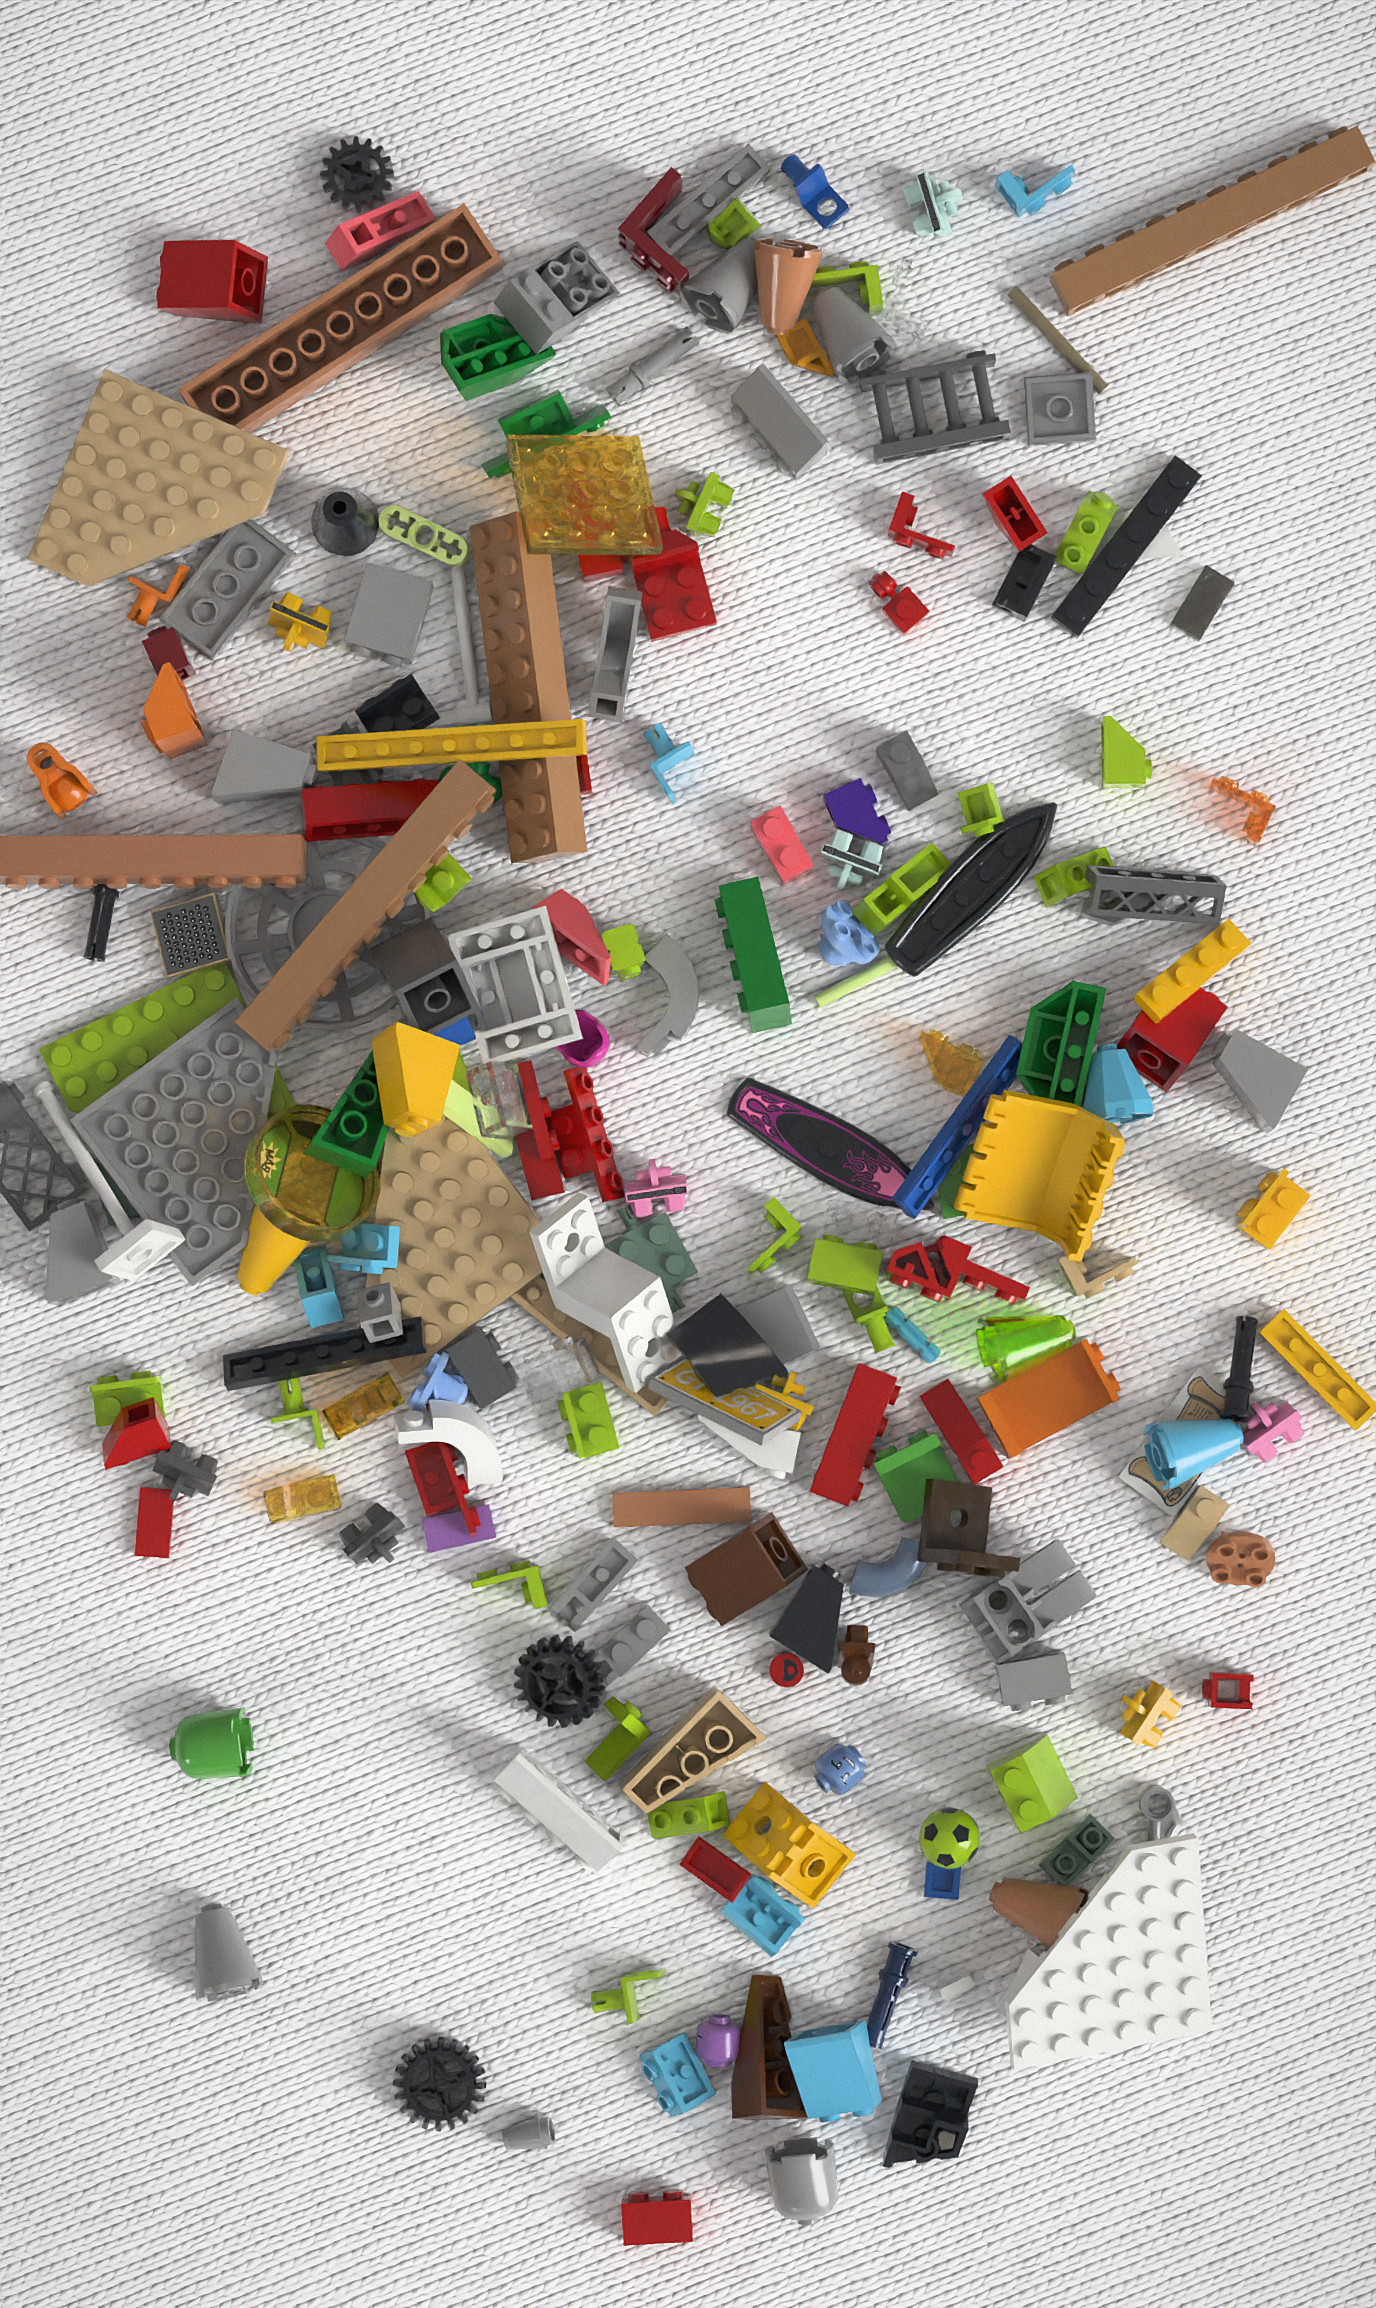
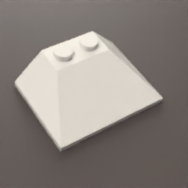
(517, 985)

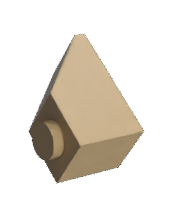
(1194, 1522)

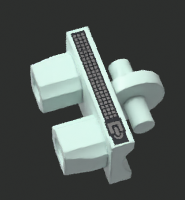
(927, 191)
(837, 852)

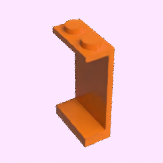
(1049, 1397)

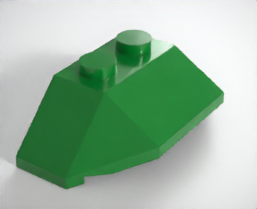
(487, 355)
(1061, 1042)

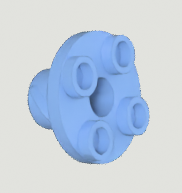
(845, 937)
(438, 1384)

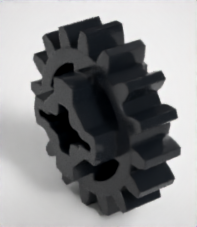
(343, 169)

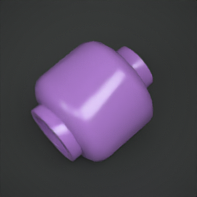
(718, 2040)

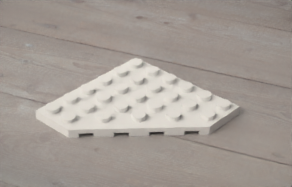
(1122, 1966)

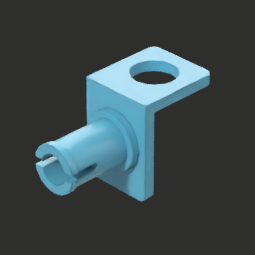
(667, 755)

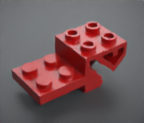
(913, 1267)

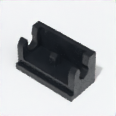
(1024, 582)

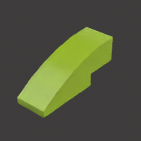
(901, 889)

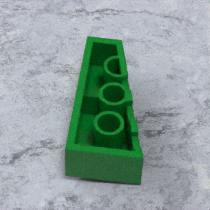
(755, 954)

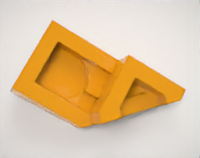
(804, 350)

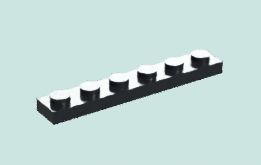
(1126, 546)
(319, 1355)

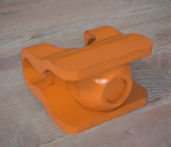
(61, 783)

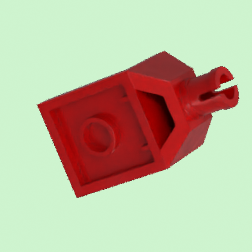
(673, 585)

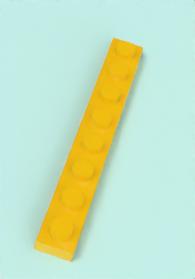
(451, 744)

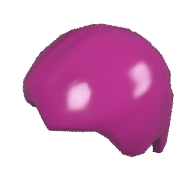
(592, 1047)

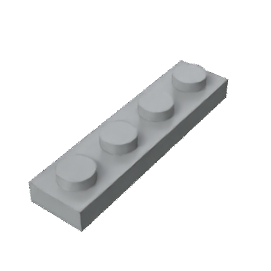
(709, 200)

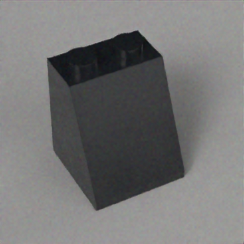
(812, 1617)

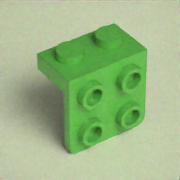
(907, 1469)

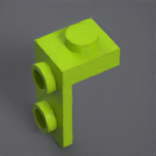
(1086, 531)
(621, 1741)

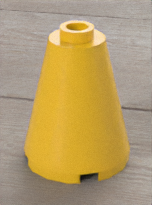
(266, 1255)

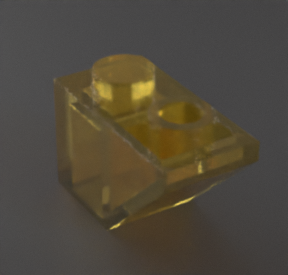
(949, 1065)
(363, 1406)

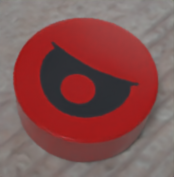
(786, 1669)

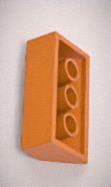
(171, 717)

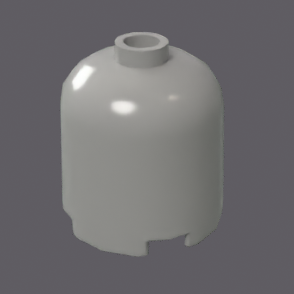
(803, 2179)

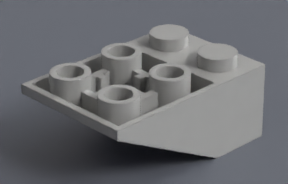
(555, 296)

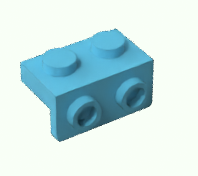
(763, 1915)

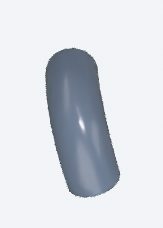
(888, 1576)

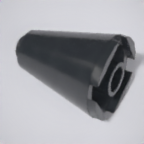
(345, 522)

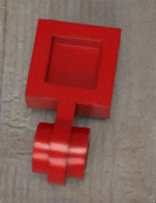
(904, 609)

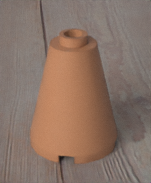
(783, 280)
(1037, 1906)

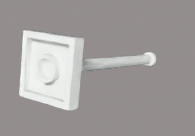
(140, 1245)

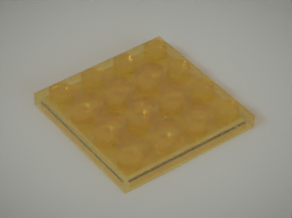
(583, 495)

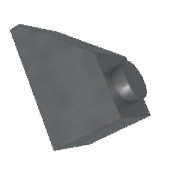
(907, 770)

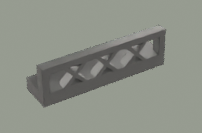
(1157, 882)

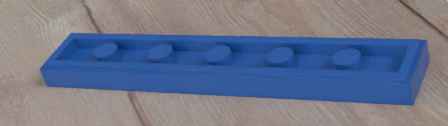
(958, 1130)

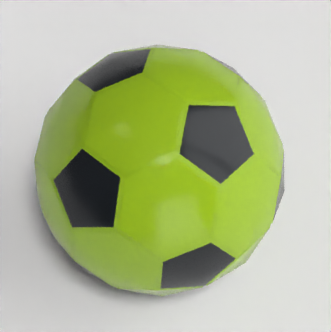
(949, 1838)

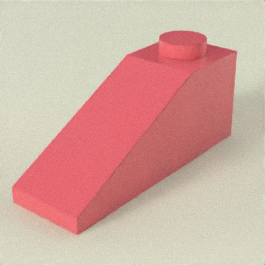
(378, 230)
(577, 935)

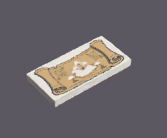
(1197, 1400)

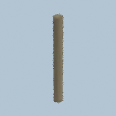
(1055, 337)

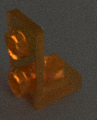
(1255, 823)

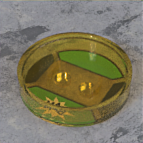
(299, 1191)

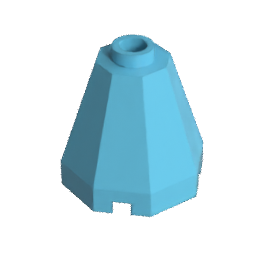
(1115, 1087)

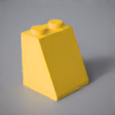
(412, 1077)

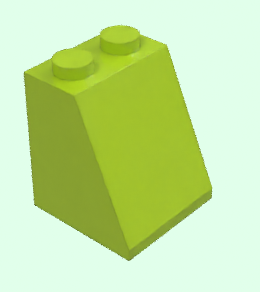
(1032, 1783)

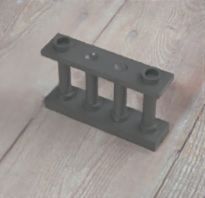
(957, 434)

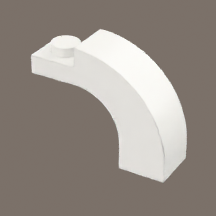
(459, 1427)

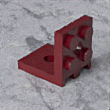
(644, 250)

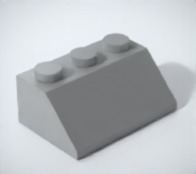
(778, 423)

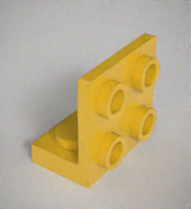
(1273, 1208)

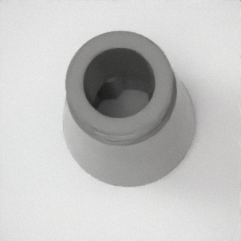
(530, 2134)

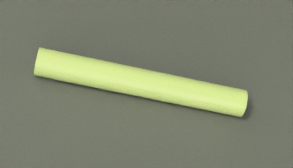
(855, 981)

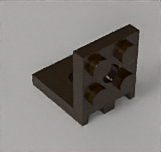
(961, 1546)

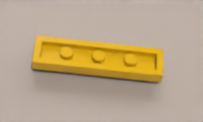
(1192, 971)
(1318, 1369)

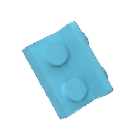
(370, 1247)
(677, 2075)

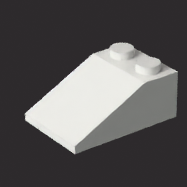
(775, 1455)

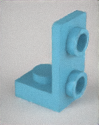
(1015, 190)

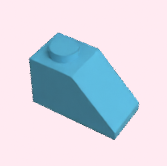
(318, 1287)

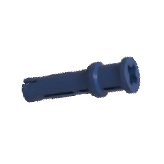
(892, 1978)

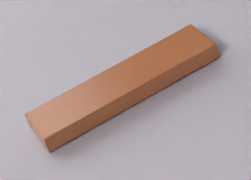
(681, 1507)

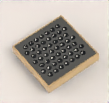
(191, 935)

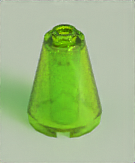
(1021, 1342)

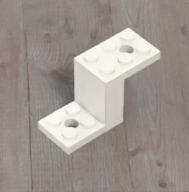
(605, 1291)

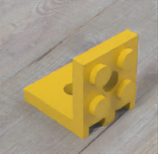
(788, 1845)

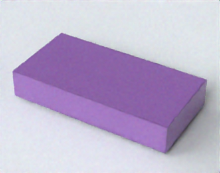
(451, 1530)

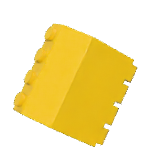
(1041, 1169)

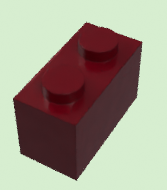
(166, 646)

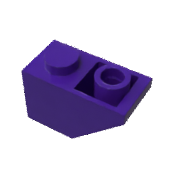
(854, 812)

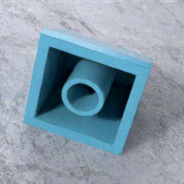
(834, 2070)

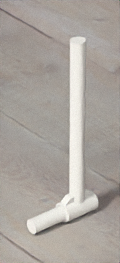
(473, 708)

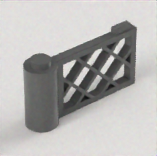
(10, 1112)

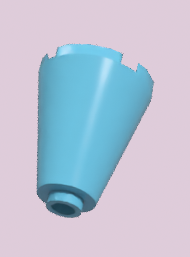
(1189, 1447)

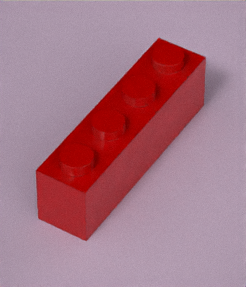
(360, 809)
(854, 1434)

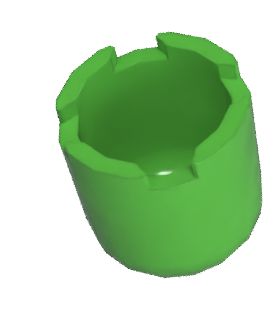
(213, 1744)

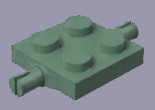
(657, 1249)

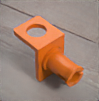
(151, 594)

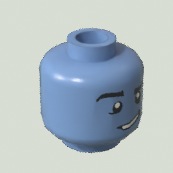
(839, 1769)

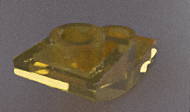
(302, 1499)

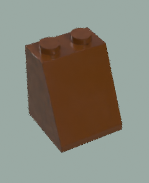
(746, 1569)

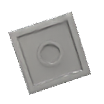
(1060, 409)

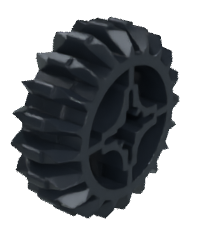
(534, 1670)
(455, 2078)

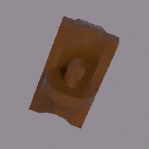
(856, 1655)

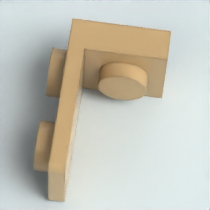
(1076, 1271)

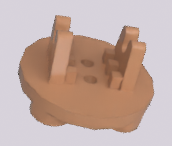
(1242, 1547)

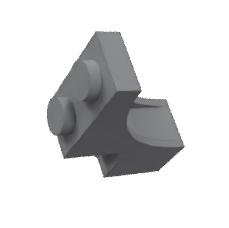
(615, 654)

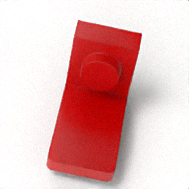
(905, 515)

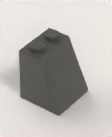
(424, 978)

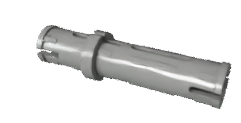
(653, 365)

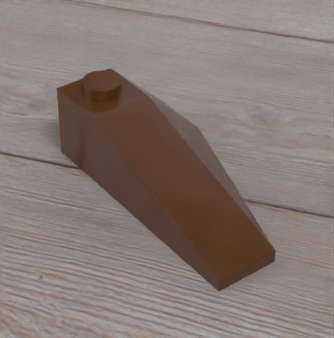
(762, 2074)

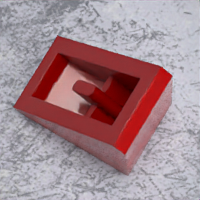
(1013, 514)

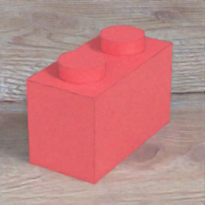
(781, 845)

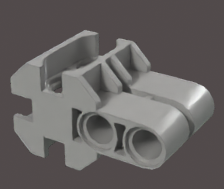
(1038, 1614)

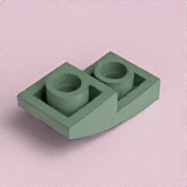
(1076, 1851)

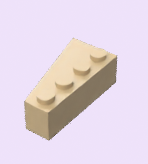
(691, 1750)

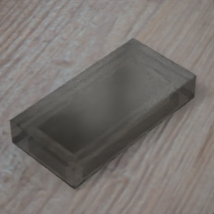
(1202, 603)

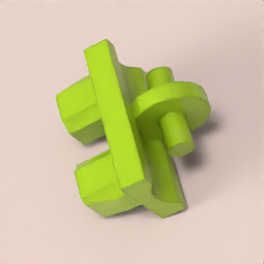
(700, 520)

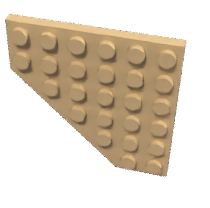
(150, 483)
(459, 1234)

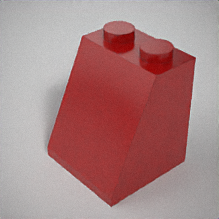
(212, 280)
(1167, 1048)

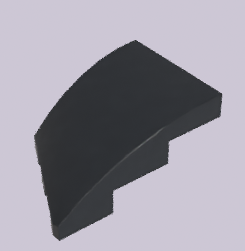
(724, 1348)
(930, 2115)

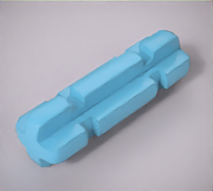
(912, 1335)

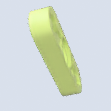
(407, 517)

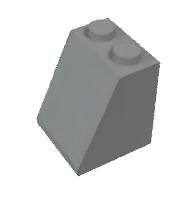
(262, 770)
(1257, 1076)
(73, 1247)
(781, 1324)

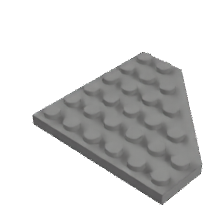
(181, 1137)

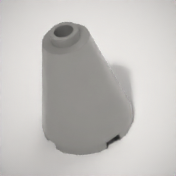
(723, 287)
(850, 335)
(222, 1956)

